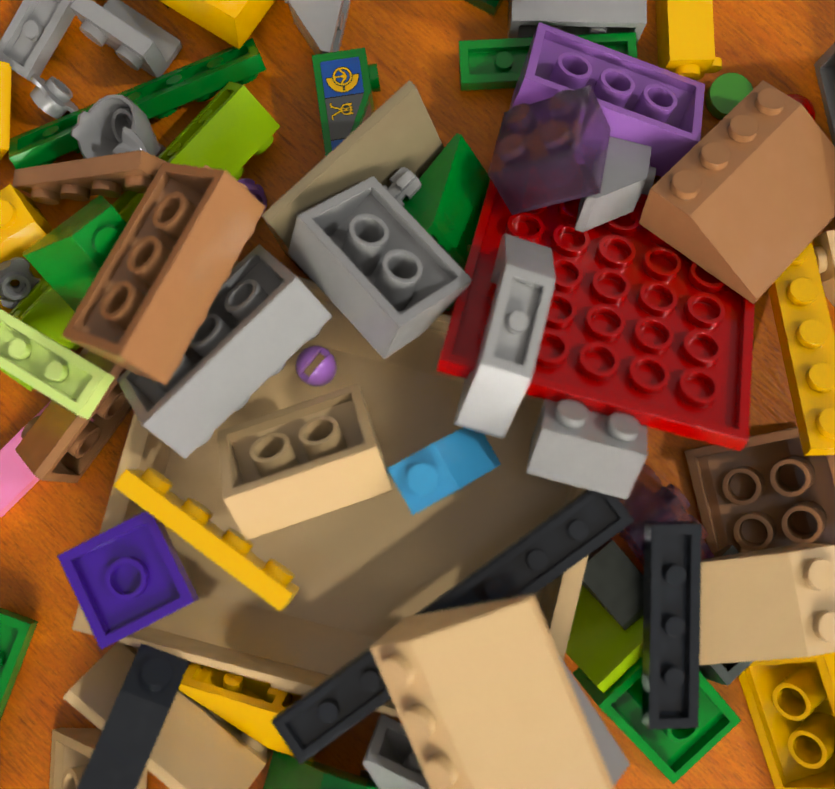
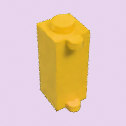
(686, 37)

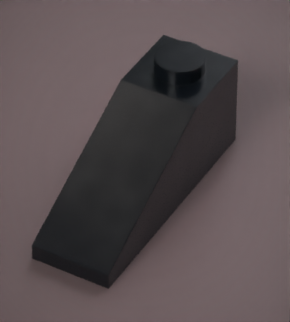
(135, 721)

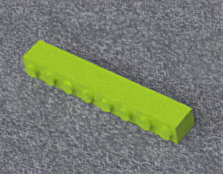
(220, 136)

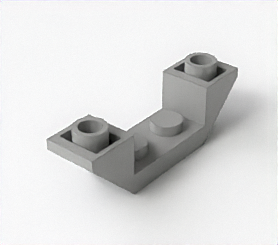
(511, 337)

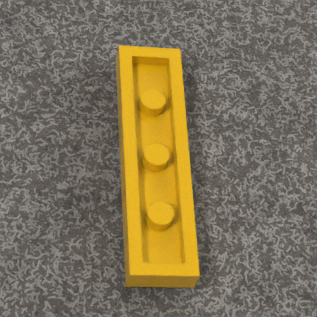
(193, 524)

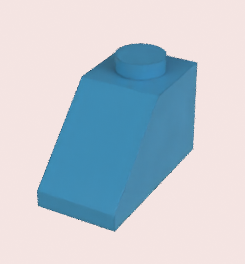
(443, 468)

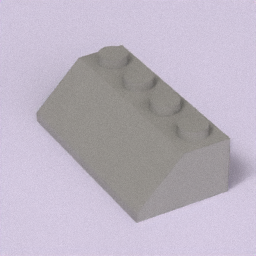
(246, 338)

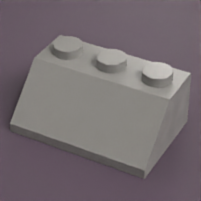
(376, 265)

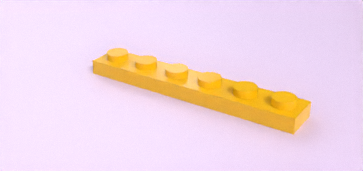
(807, 351)

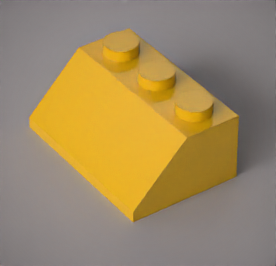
(794, 718)

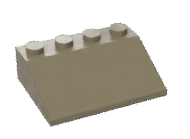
(389, 139)

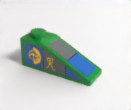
(344, 92)

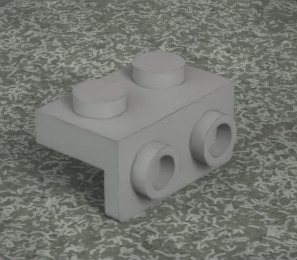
(129, 33)

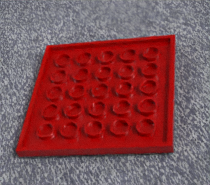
(625, 324)

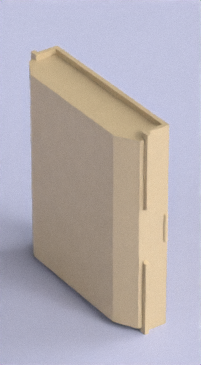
(361, 562)

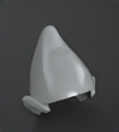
(113, 128)

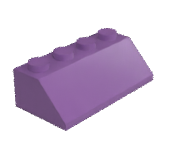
(636, 97)

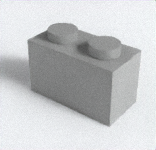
(587, 448)

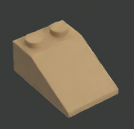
(768, 604)

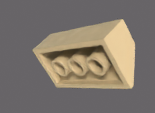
(194, 743)

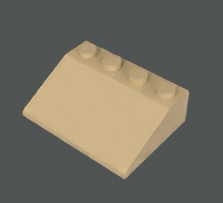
(488, 700)

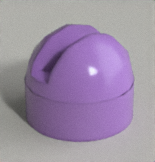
(323, 372)

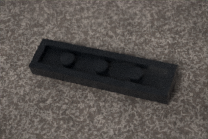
(671, 624)

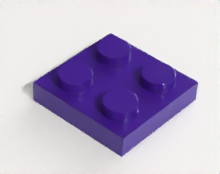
(127, 578)

